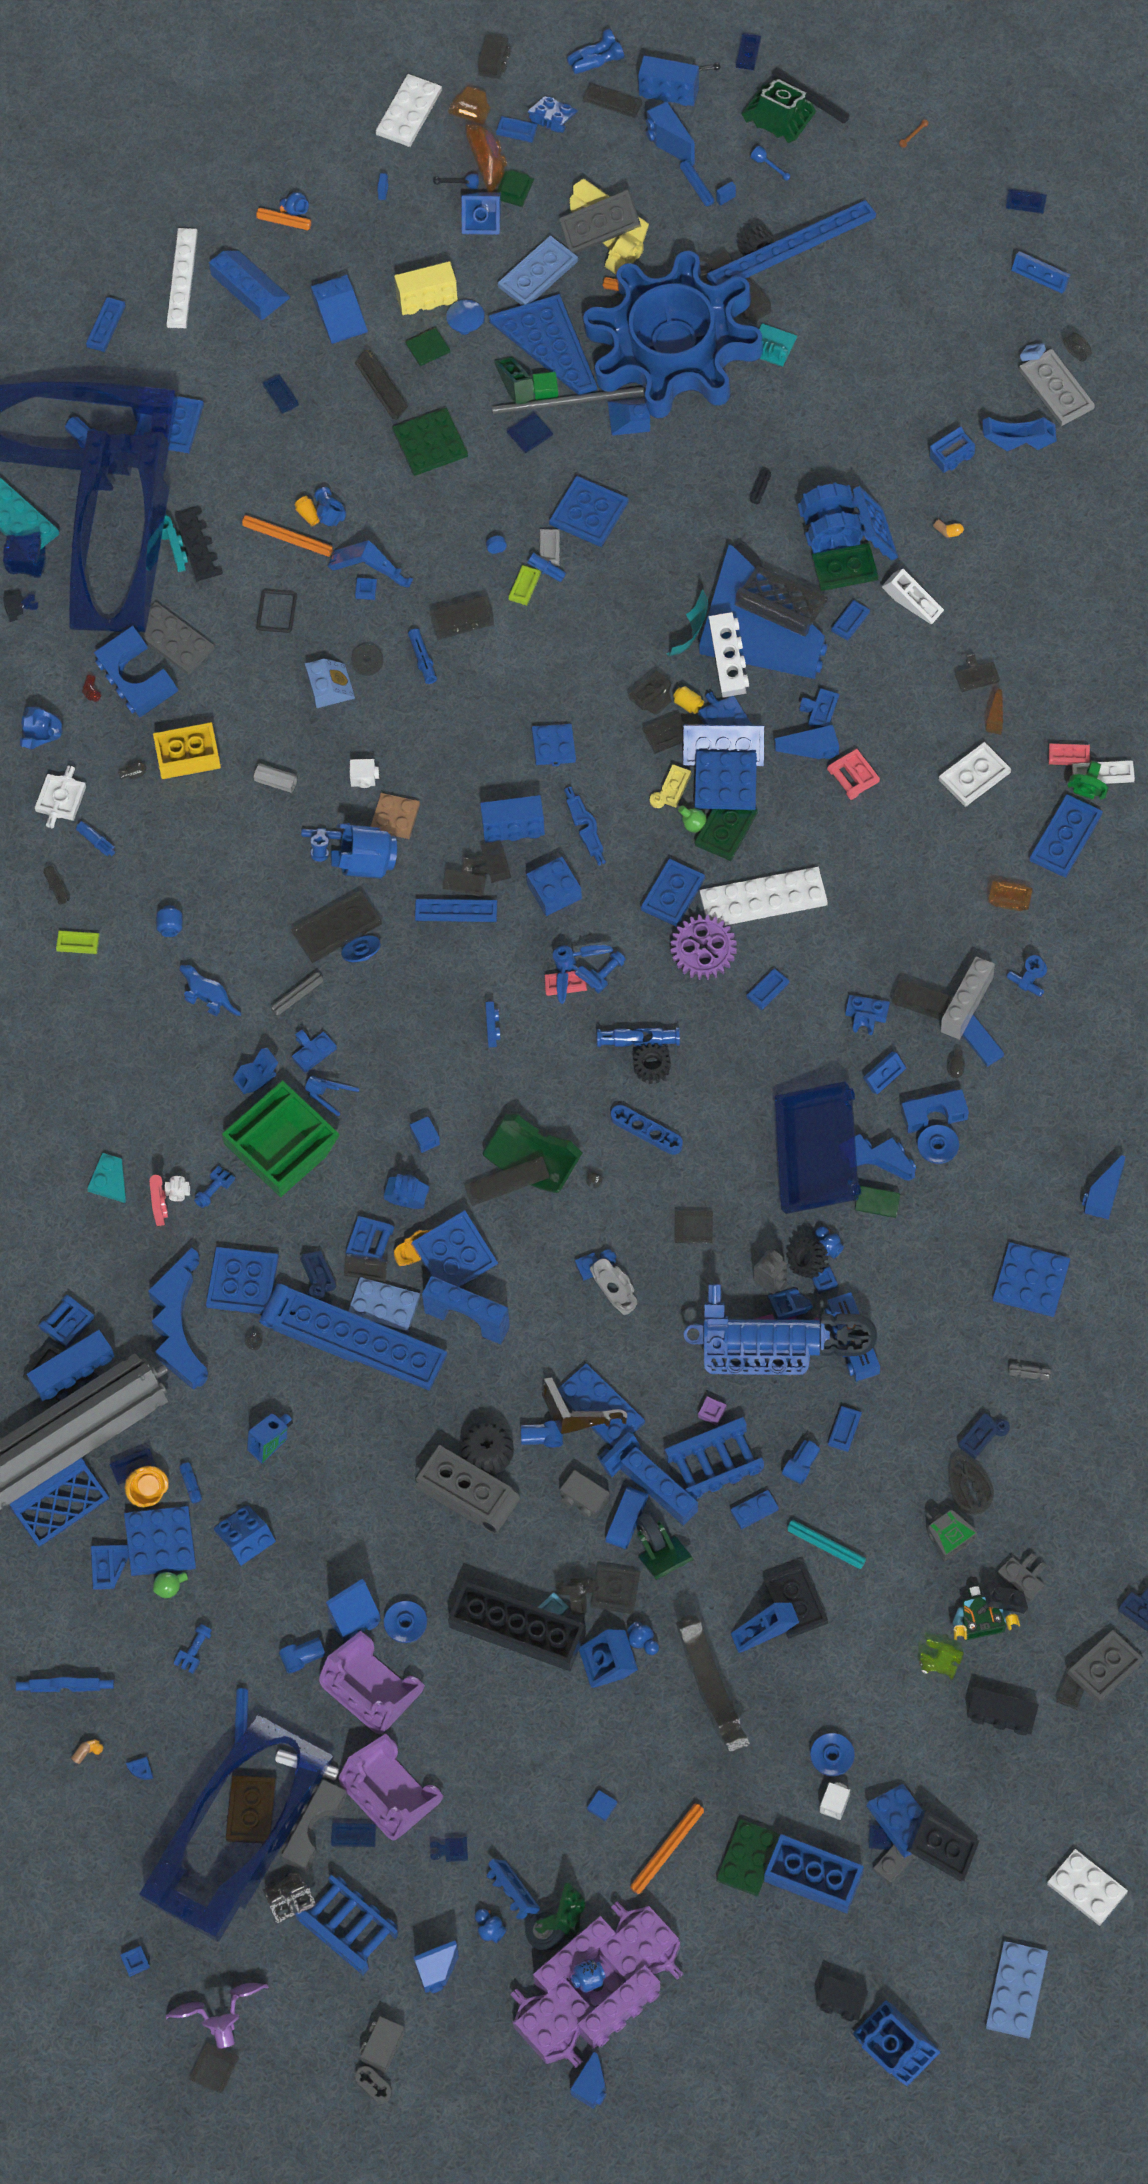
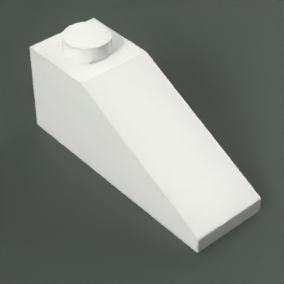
(912, 596)

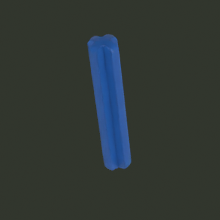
(697, 183)
(241, 1712)

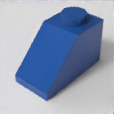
(590, 2084)

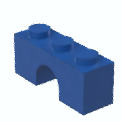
(950, 1104)

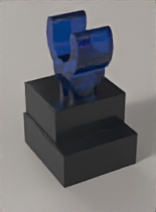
(14, 606)

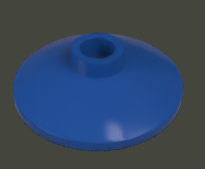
(361, 949)
(940, 1136)
(403, 1612)
(832, 1744)

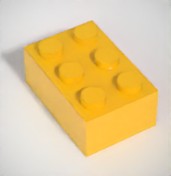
(186, 750)

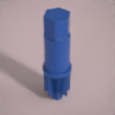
(96, 839)

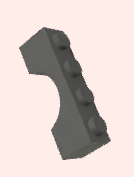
(326, 1802)

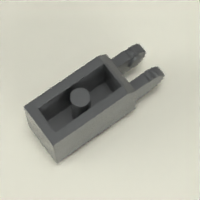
(771, 1272)

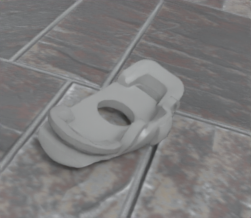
(605, 1273)

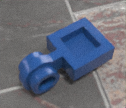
(583, 1264)

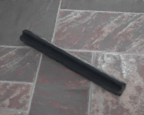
(812, 96)

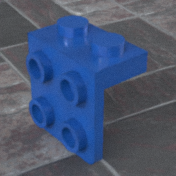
(245, 1534)

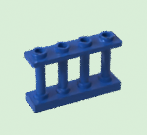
(714, 1438)
(326, 1931)

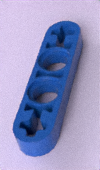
(644, 1132)

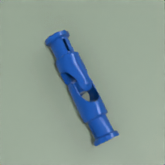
(627, 1037)

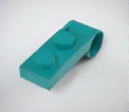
(175, 542)

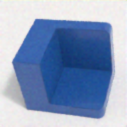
(424, 1134)

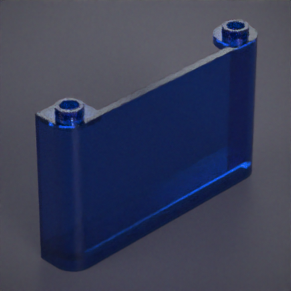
(816, 1147)

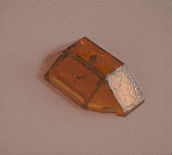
(487, 155)

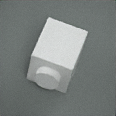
(835, 1800)

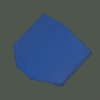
(789, 1304)

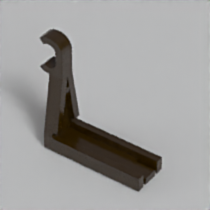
(576, 1420)

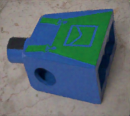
(268, 1436)

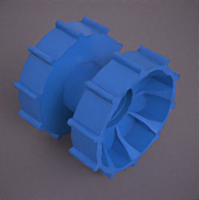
(831, 518)

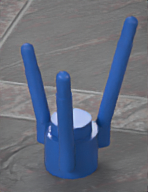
(318, 1086)

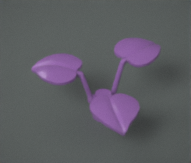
(221, 2025)

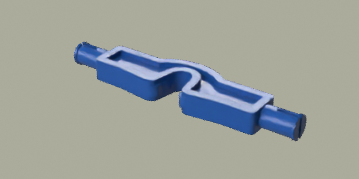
(588, 834)
(72, 1684)

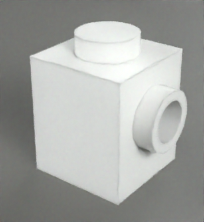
(363, 772)

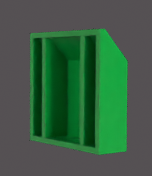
(280, 1138)

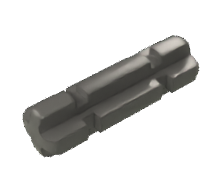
(1029, 1371)

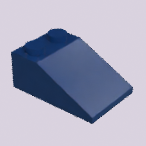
(669, 133)
(338, 309)
(353, 1611)

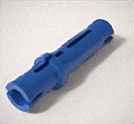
(428, 674)

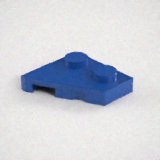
(107, 1565)

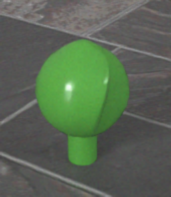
(693, 819)
(168, 1584)

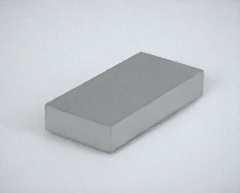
(550, 545)

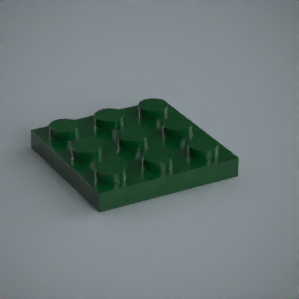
(430, 441)

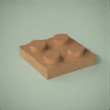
(396, 815)

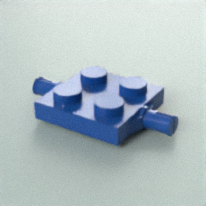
(723, 712)

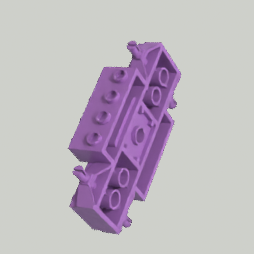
(629, 1959)

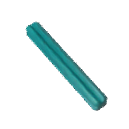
(826, 1544)

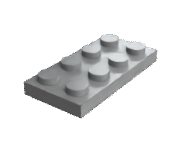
(1056, 387)

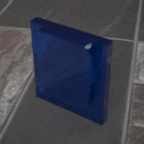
(530, 432)

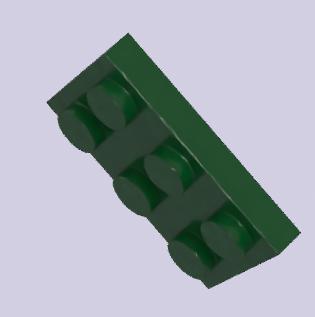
(845, 567)
(725, 831)
(748, 1857)

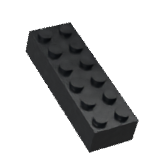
(517, 1626)

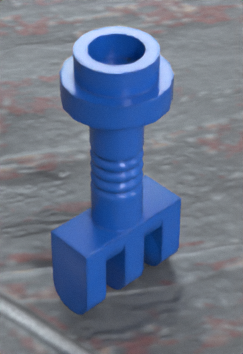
(617, 959)
(202, 1199)
(189, 1657)

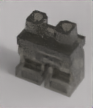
(288, 1892)

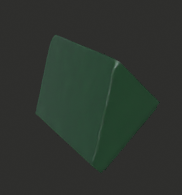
(878, 1202)

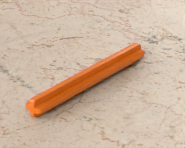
(287, 535)
(667, 1848)

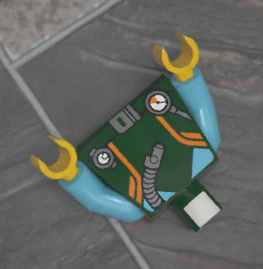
(979, 1620)

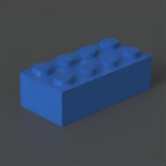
(814, 1873)

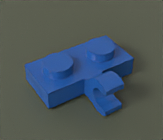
(822, 709)
(312, 1051)

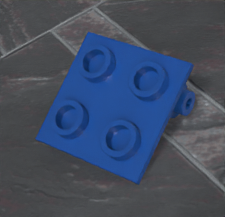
(552, 113)

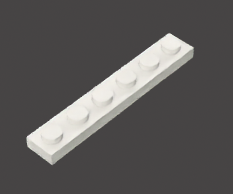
(182, 278)

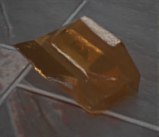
(471, 105)
(1010, 895)

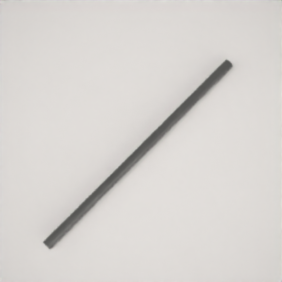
(568, 400)

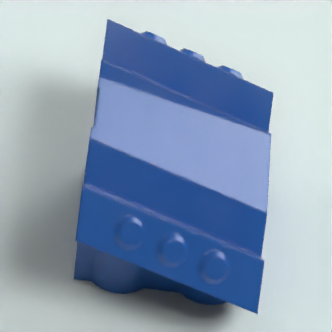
(896, 2043)

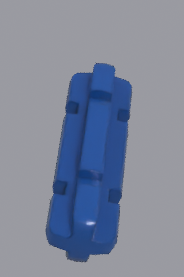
(190, 1482)

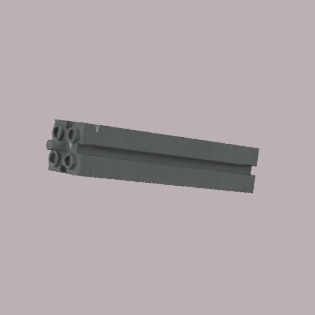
(78, 1425)

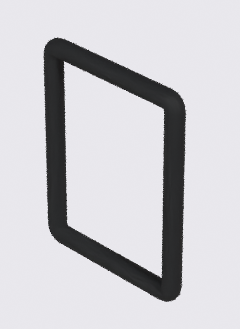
(261, 608)

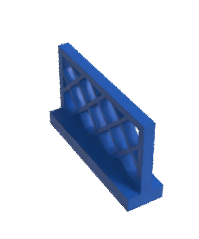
(49, 1486)

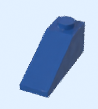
(812, 743)
(1103, 1191)
(765, 1626)

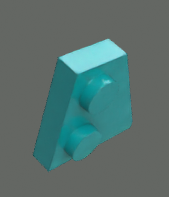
(108, 1178)

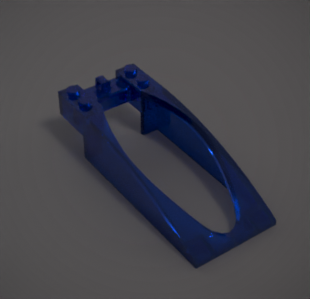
(142, 400)
(151, 452)
(239, 1889)

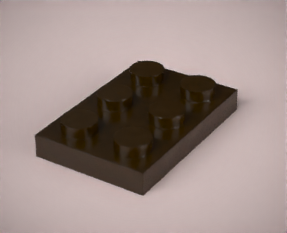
(250, 1809)

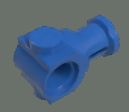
(329, 510)

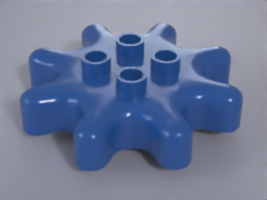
(673, 334)

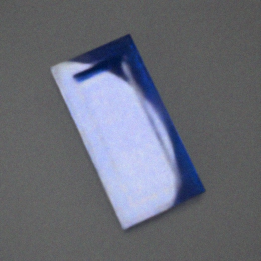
(280, 394)
(353, 1835)

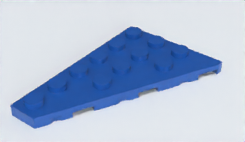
(550, 339)

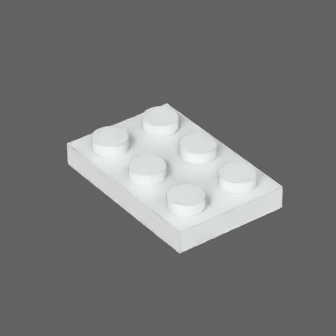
(974, 774)
(1087, 1887)

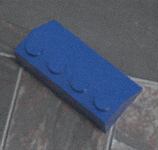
(247, 283)

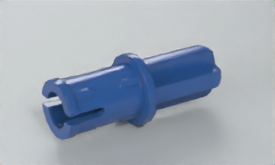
(546, 567)

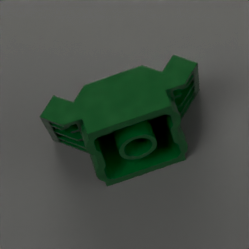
(780, 110)

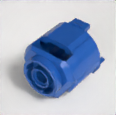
(365, 851)

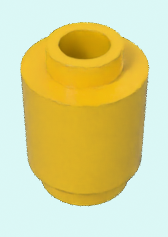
(688, 699)

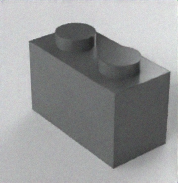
(584, 1495)
(382, 2044)

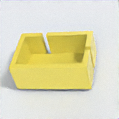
(426, 288)

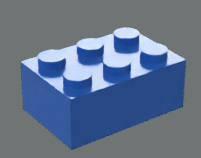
(668, 81)
(512, 819)

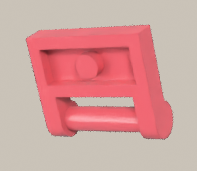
(858, 769)
(158, 1200)

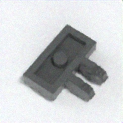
(1021, 1578)

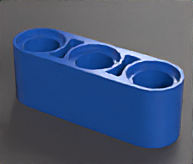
(626, 1518)

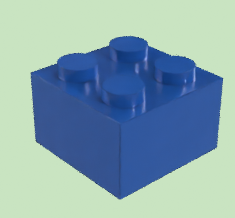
(554, 886)

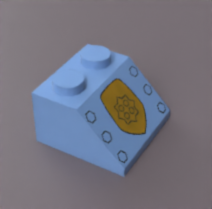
(328, 682)

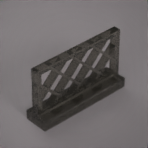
(773, 610)

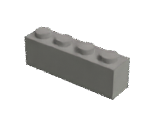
(967, 998)

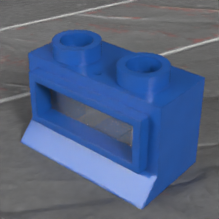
(952, 450)

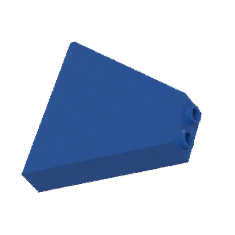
(763, 641)

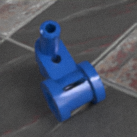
(320, 842)
(1031, 974)

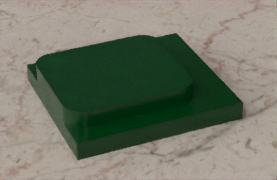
(515, 187)
(427, 347)

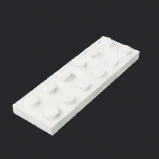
(764, 896)

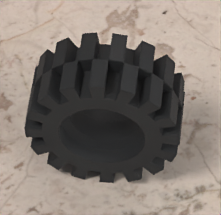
(755, 240)
(652, 1052)
(816, 1262)

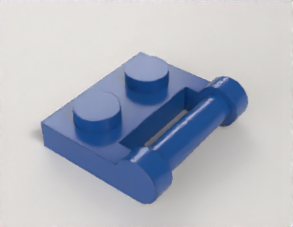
(364, 1235)
(72, 1323)

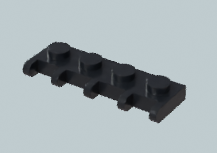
(196, 545)

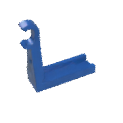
(367, 553)

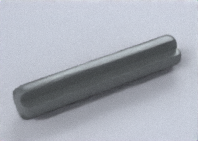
(297, 993)

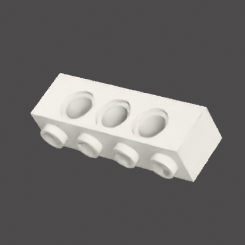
(729, 685)

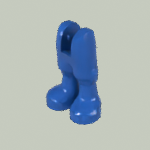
(589, 56)

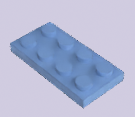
(538, 271)
(1016, 1990)

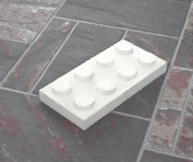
(408, 110)

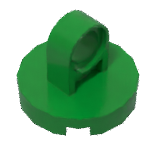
(1088, 784)

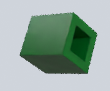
(545, 386)

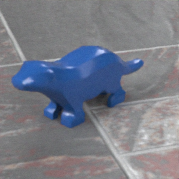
(207, 991)

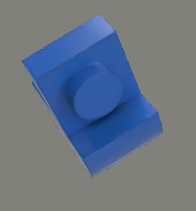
(256, 1074)

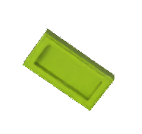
(524, 585)
(77, 942)

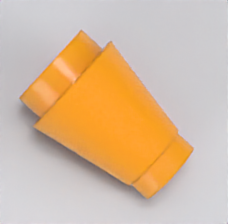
(307, 510)

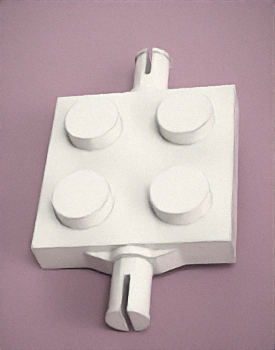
(60, 797)

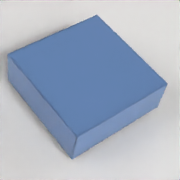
(1033, 352)

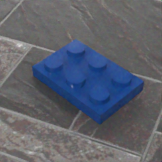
(673, 892)
(897, 1815)

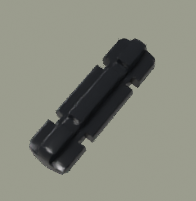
(760, 486)

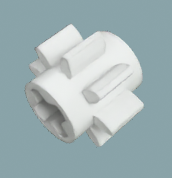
(177, 1188)

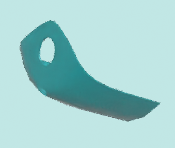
(696, 619)

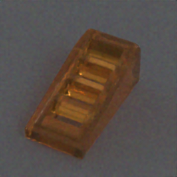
(995, 717)

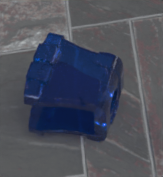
(24, 555)

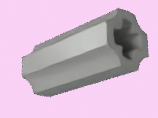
(275, 778)

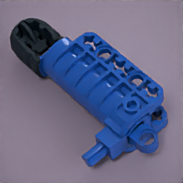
(774, 1340)

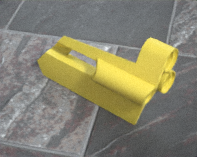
(623, 248)

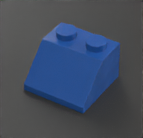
(608, 1658)

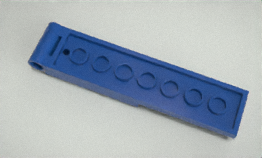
(352, 1337)

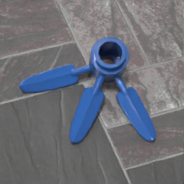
(566, 962)

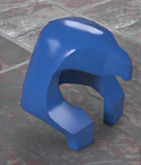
(39, 727)

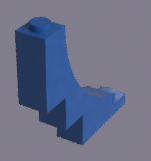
(170, 1295)

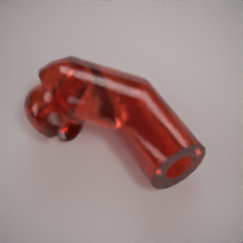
(89, 690)

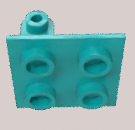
(776, 344)

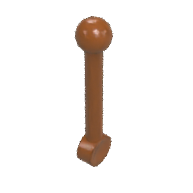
(903, 143)

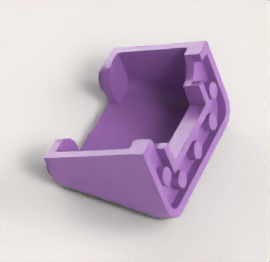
(367, 1685)
(386, 1788)

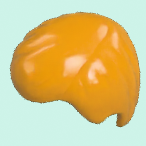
(146, 1486)

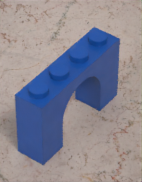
(140, 696)
(491, 1317)

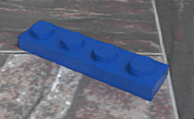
(456, 910)

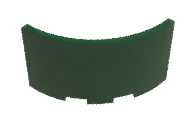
(519, 1142)

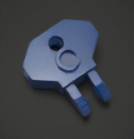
(406, 1191)

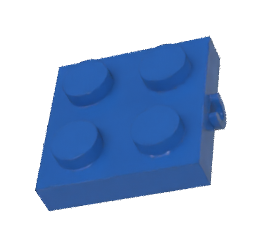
(553, 744)

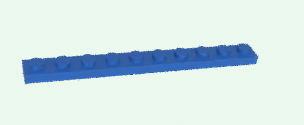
(794, 244)

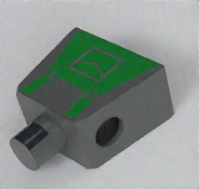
(949, 1533)

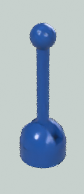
(759, 155)

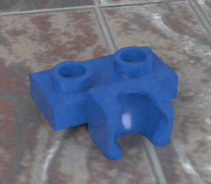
(866, 1012)

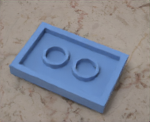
(385, 1304)

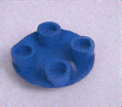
(465, 316)

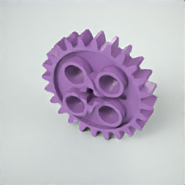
(691, 960)

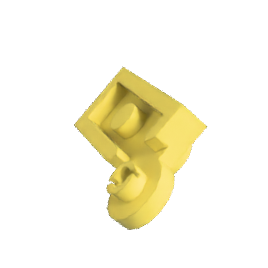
(672, 788)

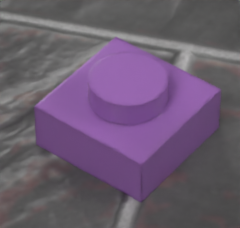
(712, 1411)

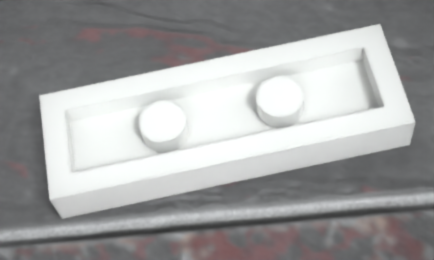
(1110, 771)

